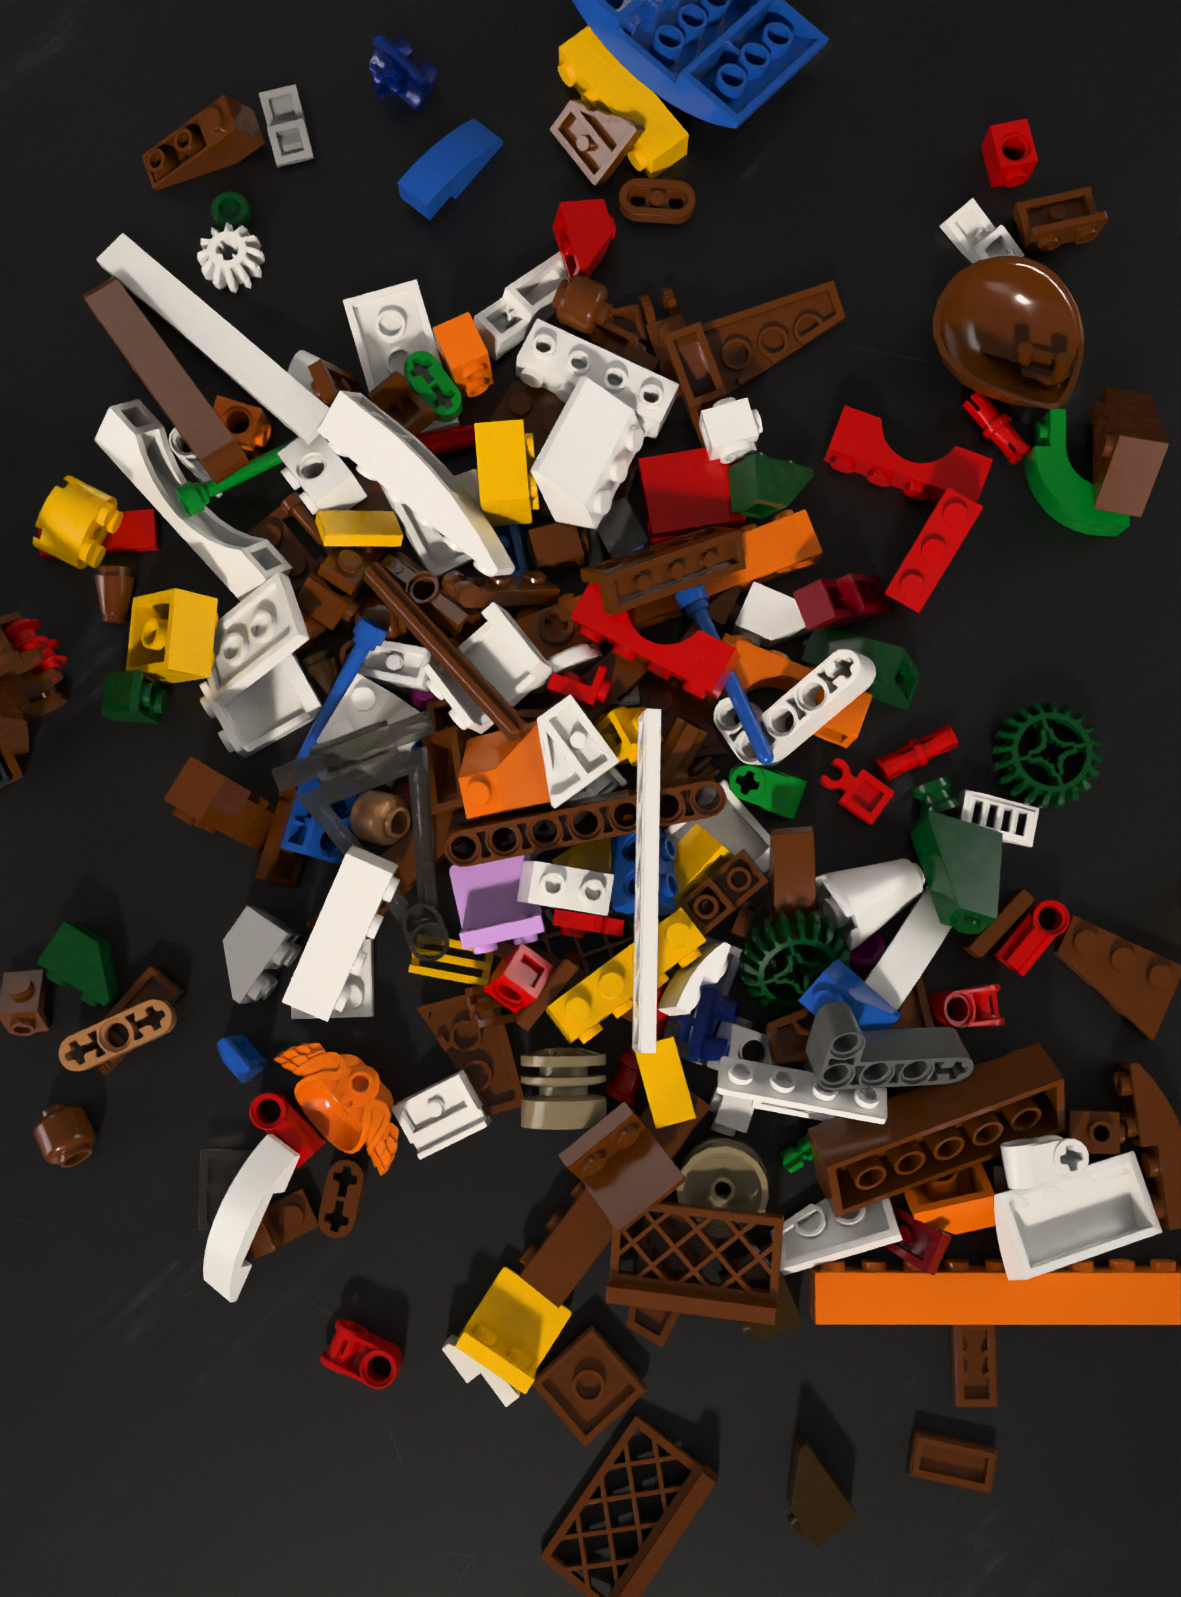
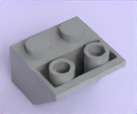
(256, 952)

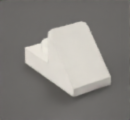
(398, 666)

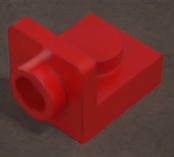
(584, 695)

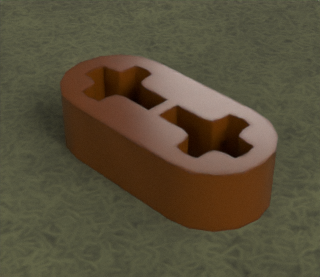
(332, 1196)

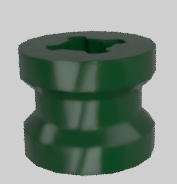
(935, 796)

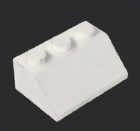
(587, 455)

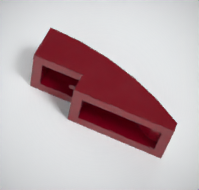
(841, 601)

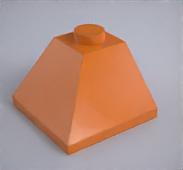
(503, 774)
(955, 1202)

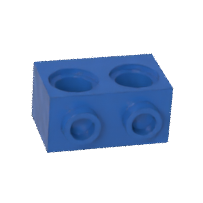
(306, 835)
(623, 868)

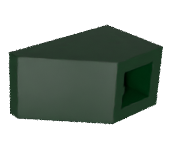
(765, 484)
(133, 697)
(83, 961)

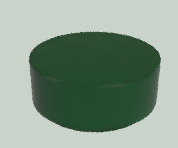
(231, 208)

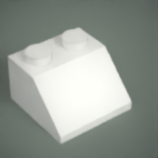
(364, 705)

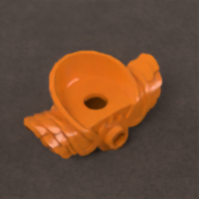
(344, 1101)

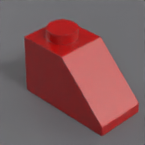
(583, 234)

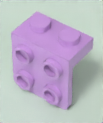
(489, 907)

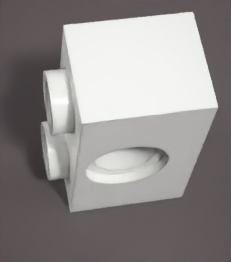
(321, 475)
(565, 888)

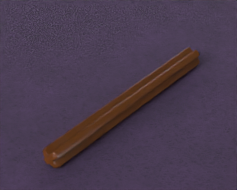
(445, 651)

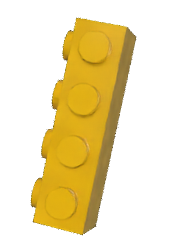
(611, 986)

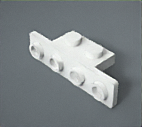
(797, 1092)

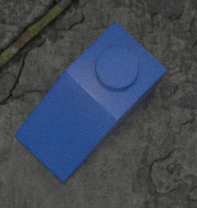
(843, 985)

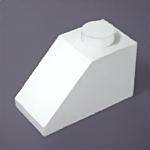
(769, 617)

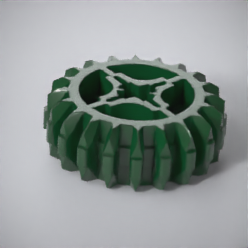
(1049, 770)
(769, 963)

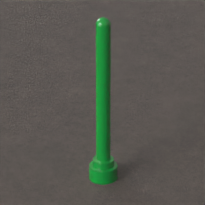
(196, 495)

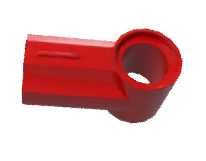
(1029, 939)
(289, 1127)

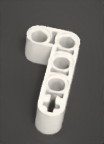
(801, 704)

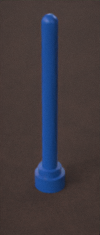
(695, 604)
(366, 638)

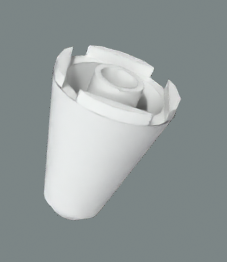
(867, 896)

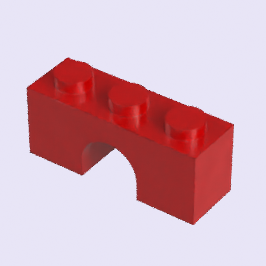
(933, 549)

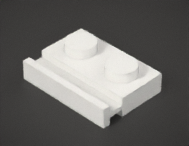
(441, 1114)

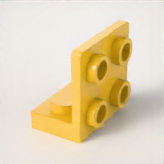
(512, 1329)

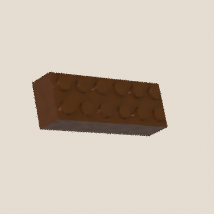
(938, 1130)

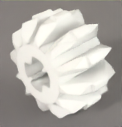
(227, 244)

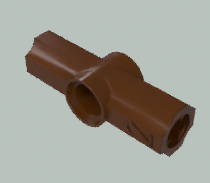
(440, 606)
(677, 753)

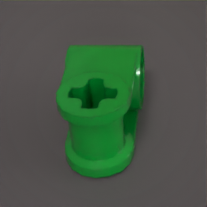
(773, 789)

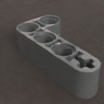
(863, 1059)

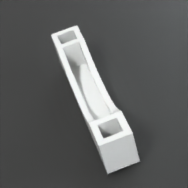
(143, 454)

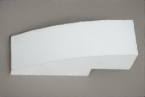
(523, 301)

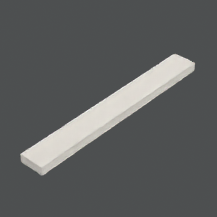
(215, 337)
(646, 882)

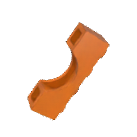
(774, 669)

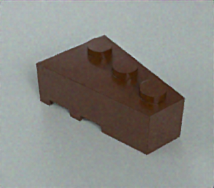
(218, 803)

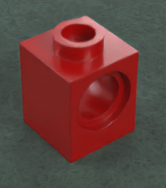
(1011, 139)
(519, 978)

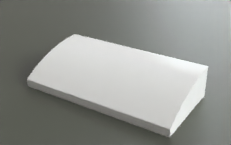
(1074, 1217)

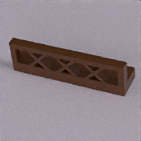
(666, 567)

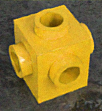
(621, 732)

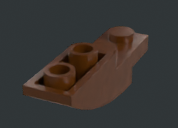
(1153, 1125)

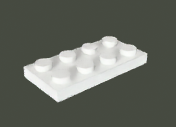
(390, 328)

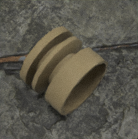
(563, 1089)

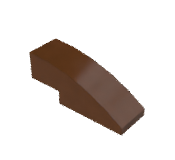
(695, 372)
(445, 757)
(792, 871)

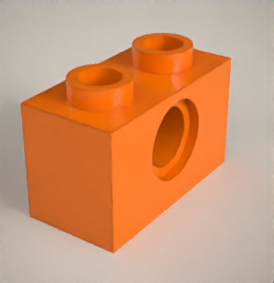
(464, 355)

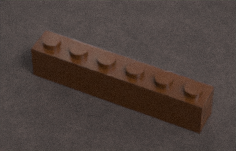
(584, 1229)

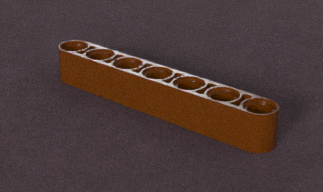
(166, 380)
(566, 832)

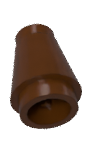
(114, 592)

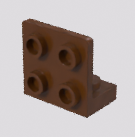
(623, 1167)

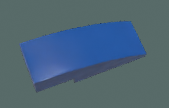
(448, 167)

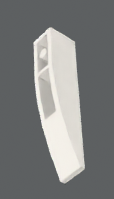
(413, 478)

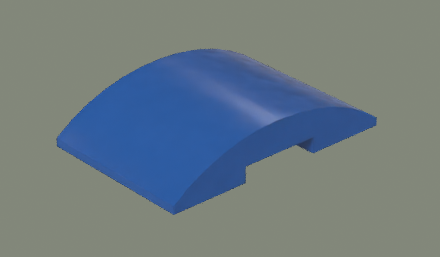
(707, 54)

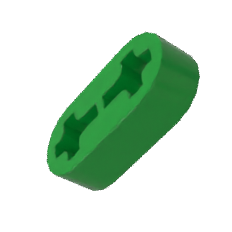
(440, 382)

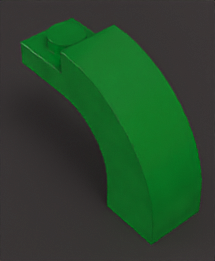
(1060, 488)

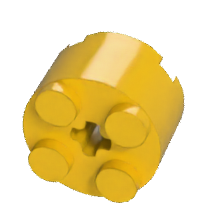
(76, 523)

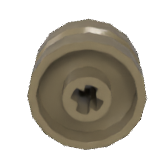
(729, 1161)

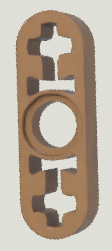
(86, 1037)

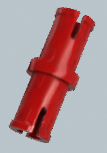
(997, 427)
(916, 752)

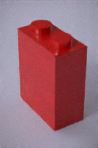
(685, 494)

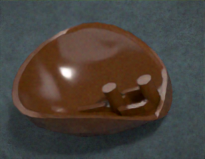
(1011, 332)

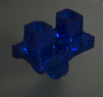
(398, 74)
(702, 1043)

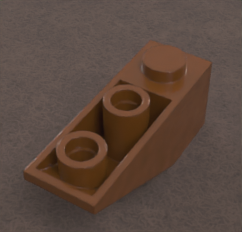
(207, 142)

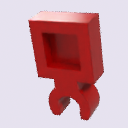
(861, 794)
(576, 923)

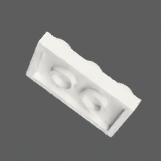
(255, 637)

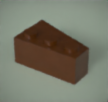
(1126, 450)

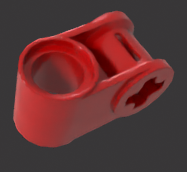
(969, 1006)
(359, 1353)

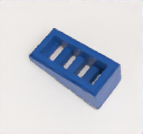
(241, 1057)

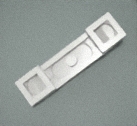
(908, 952)
(241, 1213)

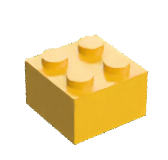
(504, 472)
(173, 635)

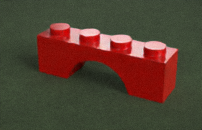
(862, 448)
(698, 661)

